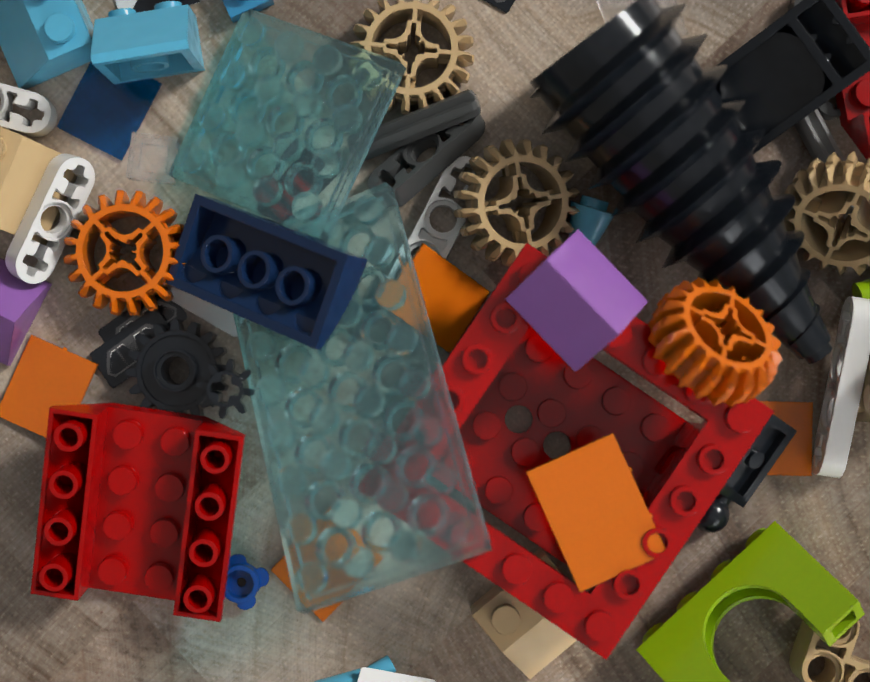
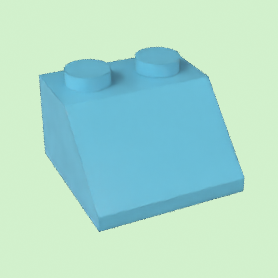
(44, 38)
(147, 43)

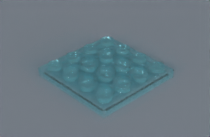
(287, 123)

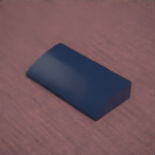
(265, 271)

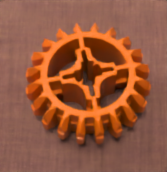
(111, 266)
(714, 342)

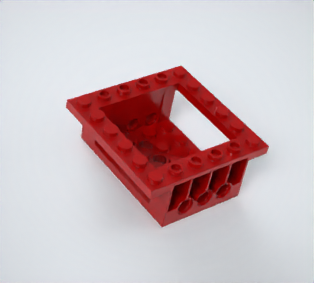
(672, 460)

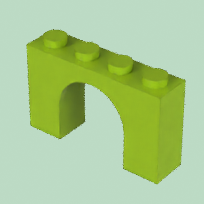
(768, 568)

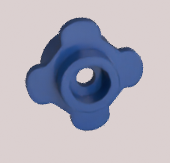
(254, 577)

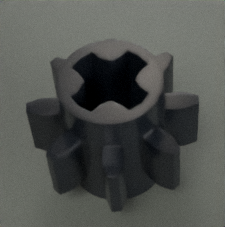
(216, 397)

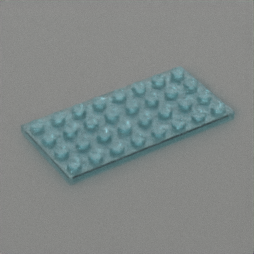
(364, 429)

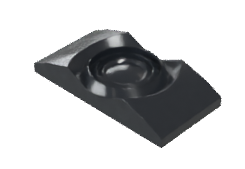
(794, 67)

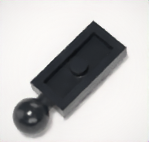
(749, 473)

